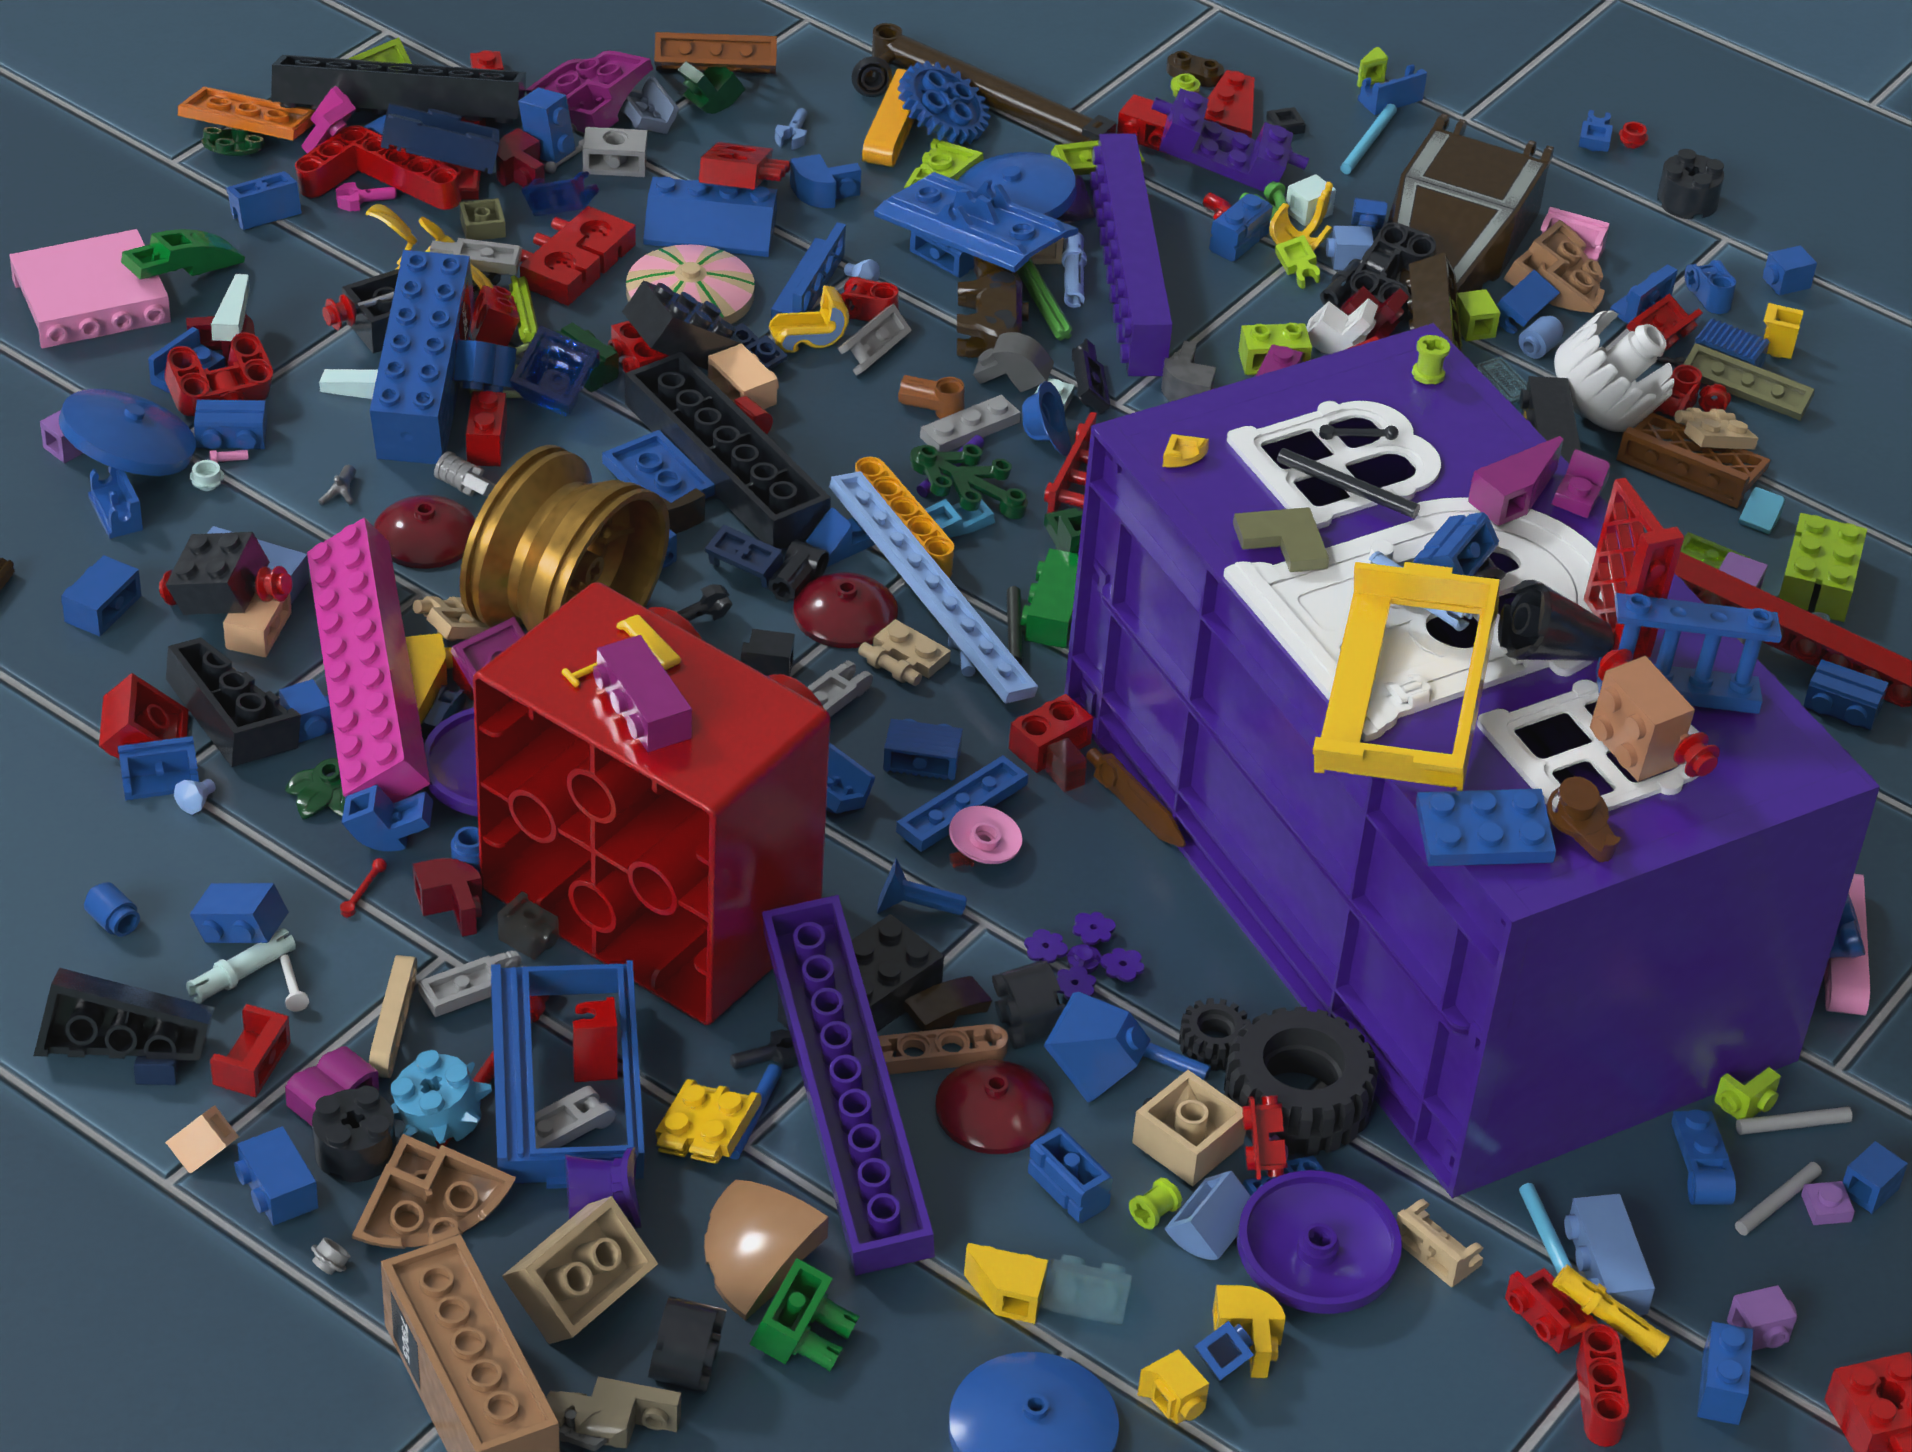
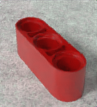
(1602, 1385)

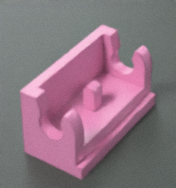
(1590, 230)

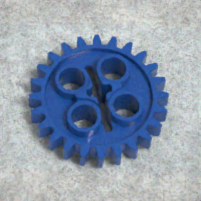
(943, 102)

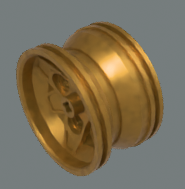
(554, 534)

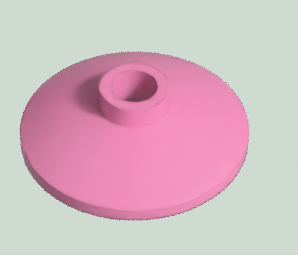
(985, 834)

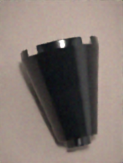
(1551, 627)

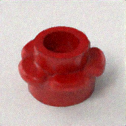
(1633, 134)
(1721, 402)

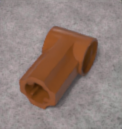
(943, 396)

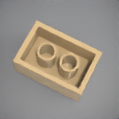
(580, 1270)

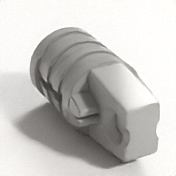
(462, 475)

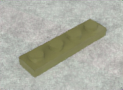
(1751, 382)

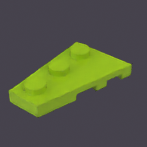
(946, 160)

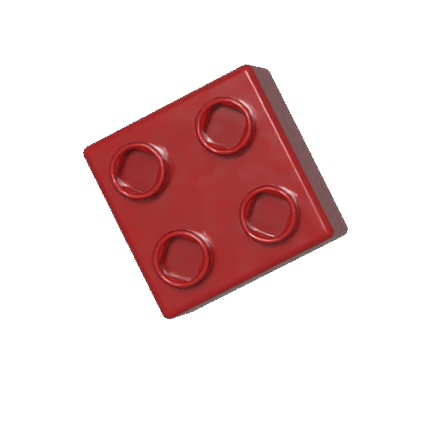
(657, 848)

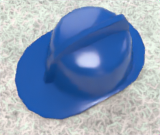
(1045, 418)

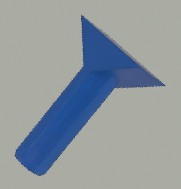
(899, 889)

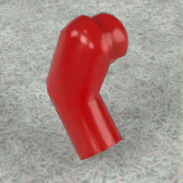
(1216, 204)

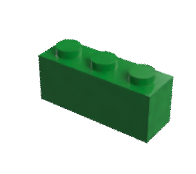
(1051, 600)

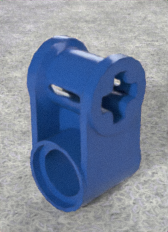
(1711, 285)

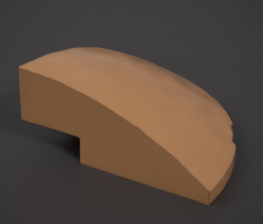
(1564, 266)
(429, 1196)
(755, 1240)

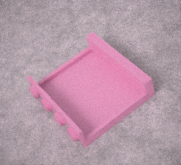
(86, 291)

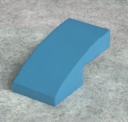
(958, 521)

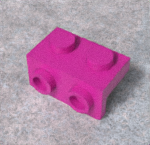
(329, 118)

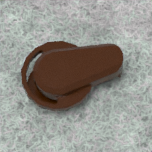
(1584, 817)

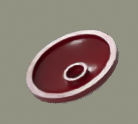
(426, 531)
(844, 609)
(994, 1106)

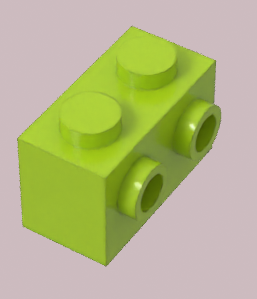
(1258, 338)

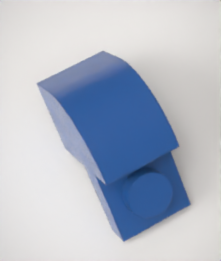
(822, 185)
(385, 824)

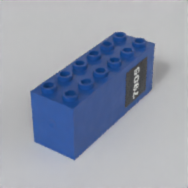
(416, 368)

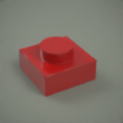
(486, 60)

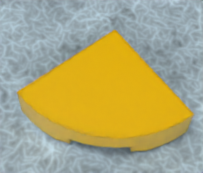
(1184, 450)

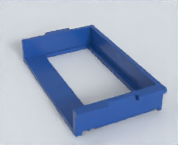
(514, 1067)

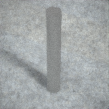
(1793, 1120)
(1778, 1198)

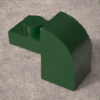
(711, 90)
(1065, 529)

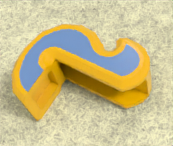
(812, 328)

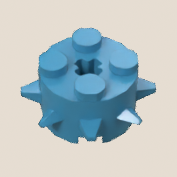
(438, 1098)

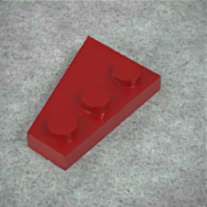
(1232, 102)

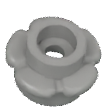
(330, 1256)

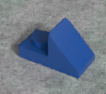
(839, 536)

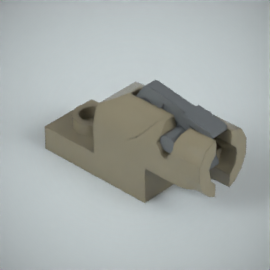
(612, 1413)

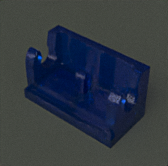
(559, 195)

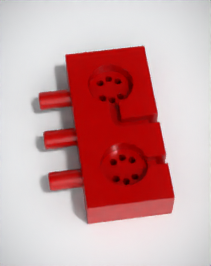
(740, 166)
(576, 254)

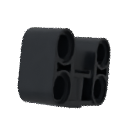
(1385, 260)

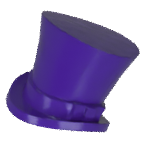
(598, 1179)

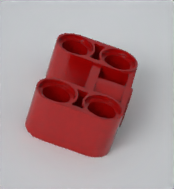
(245, 378)

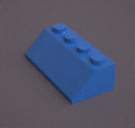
(710, 216)

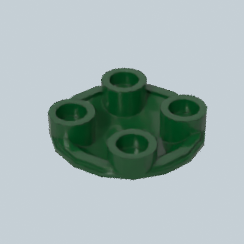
(231, 141)

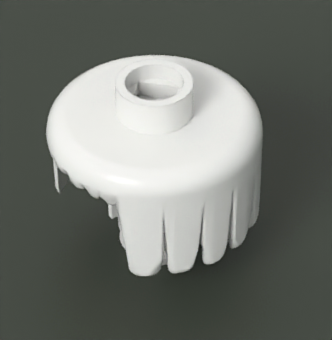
(1604, 380)

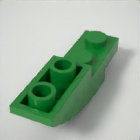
(178, 249)

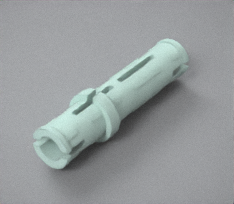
(228, 973)

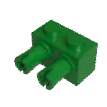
(797, 1303)

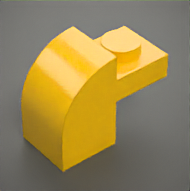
(1258, 1315)

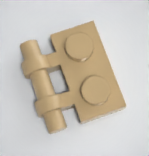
(1716, 429)
(449, 617)
(905, 653)

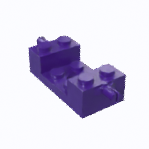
(1221, 149)

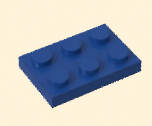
(657, 466)
(1485, 827)

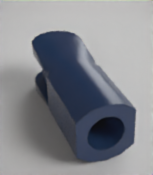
(445, 705)

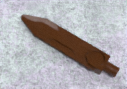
(1135, 796)

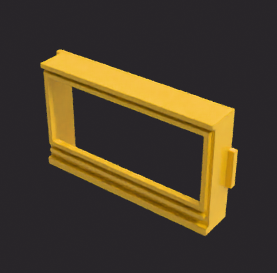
(1347, 709)

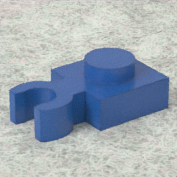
(1596, 133)

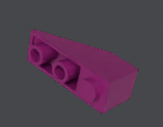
(1514, 483)

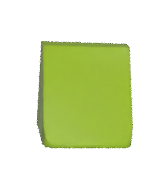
(1373, 66)

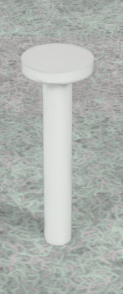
(296, 1000)

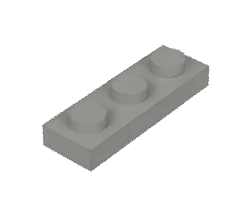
(962, 426)

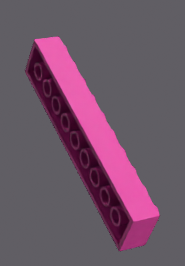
(367, 664)

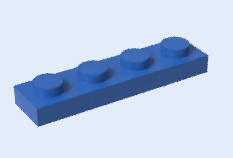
(982, 788)

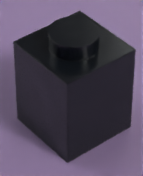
(769, 652)

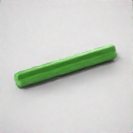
(1045, 300)

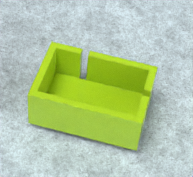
(1825, 555)

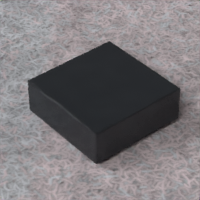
(1288, 119)

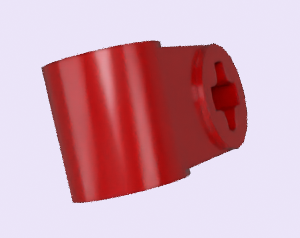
(868, 297)
(1685, 390)

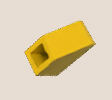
(1007, 1281)

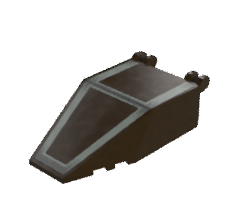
(1470, 200)

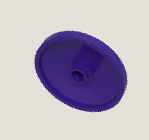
(453, 762)
(1319, 1242)

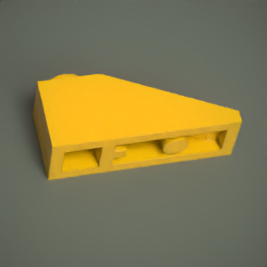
(428, 668)

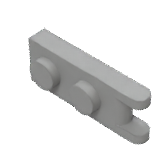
(876, 338)

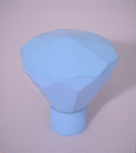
(866, 269)
(193, 795)

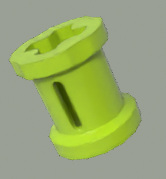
(1431, 358)
(1155, 1203)

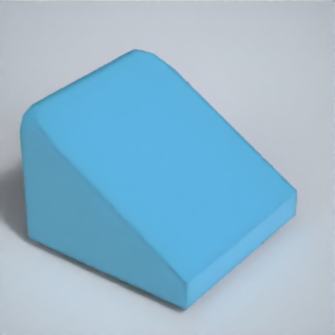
(1762, 510)

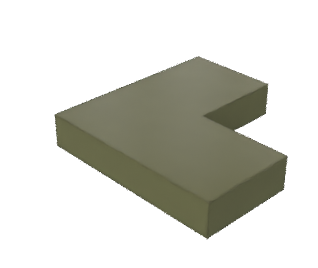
(1288, 528)

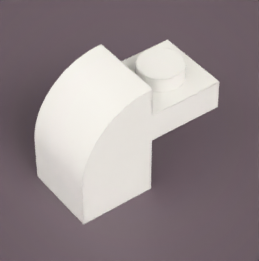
(1335, 331)

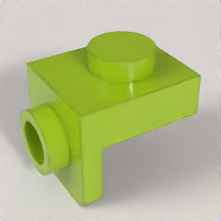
(1748, 1099)

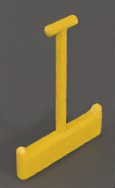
(635, 626)

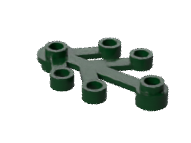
(930, 462)

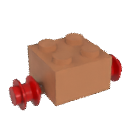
(1647, 720)

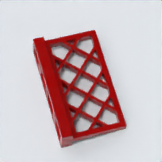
(1646, 572)

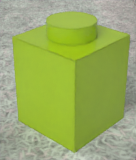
(1477, 315)

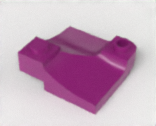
(596, 86)

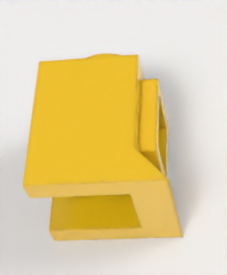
(1782, 329)
(1174, 1387)

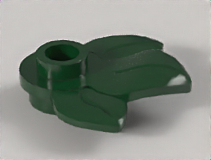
(317, 790)

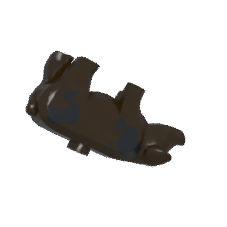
(998, 305)

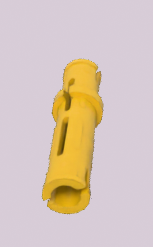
(1598, 1302)

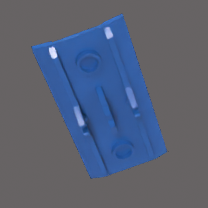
(973, 220)

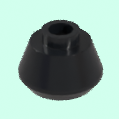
(871, 76)

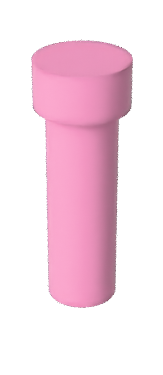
(228, 455)

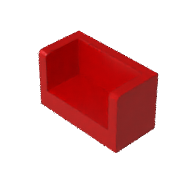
(254, 1053)

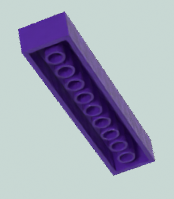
(1130, 255)
(848, 1086)

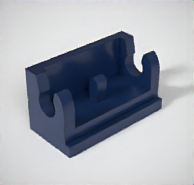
(744, 553)

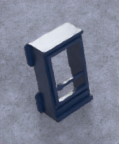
(440, 137)

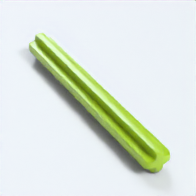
(527, 324)

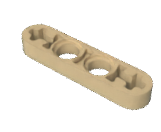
(393, 1015)

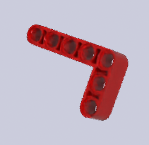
(361, 150)

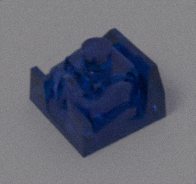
(554, 371)

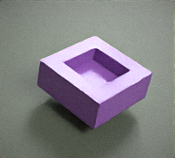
(1827, 1203)

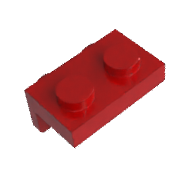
(1668, 319)
(1548, 1310)

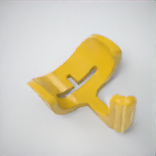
(1283, 230)

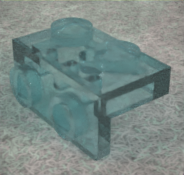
(1087, 1290)

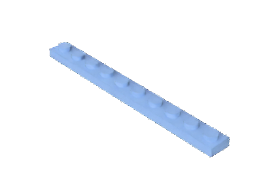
(933, 587)

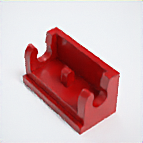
(595, 1042)

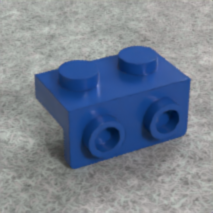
(847, 783)

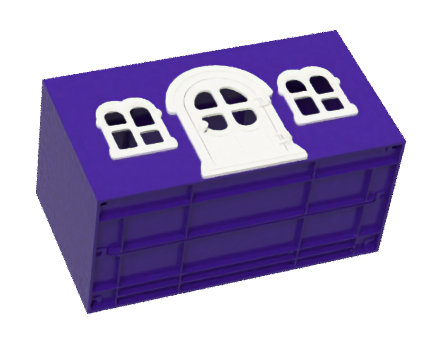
(1497, 997)

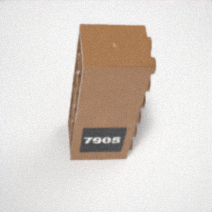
(463, 1353)

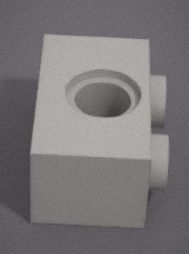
(615, 151)

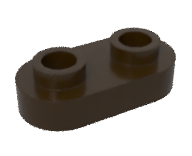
(1205, 70)

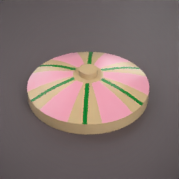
(702, 273)

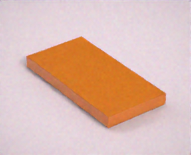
(246, 113)

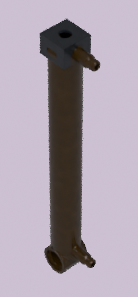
(1000, 94)

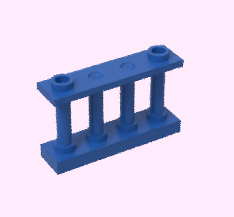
(1701, 685)

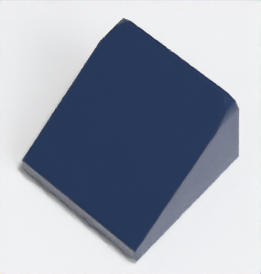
(155, 1071)

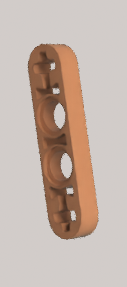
(935, 1056)

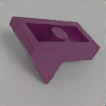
(1582, 483)

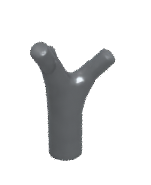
(341, 485)

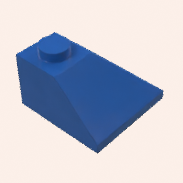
(1095, 1044)

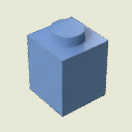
(1348, 244)

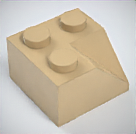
(1189, 1127)

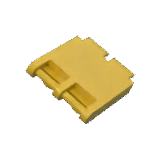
(706, 1122)

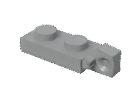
(484, 255)

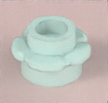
(206, 475)

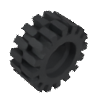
(1210, 1017)

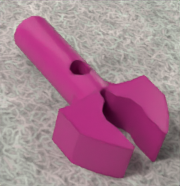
(350, 197)

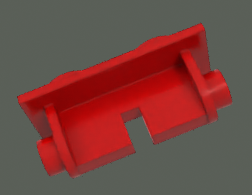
(1262, 1120)

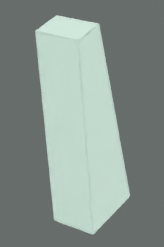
(232, 310)
(349, 382)

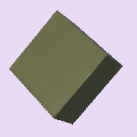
(482, 219)

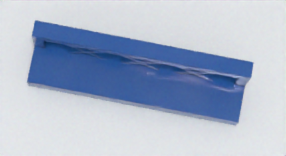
(812, 273)

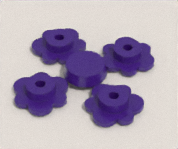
(1084, 958)

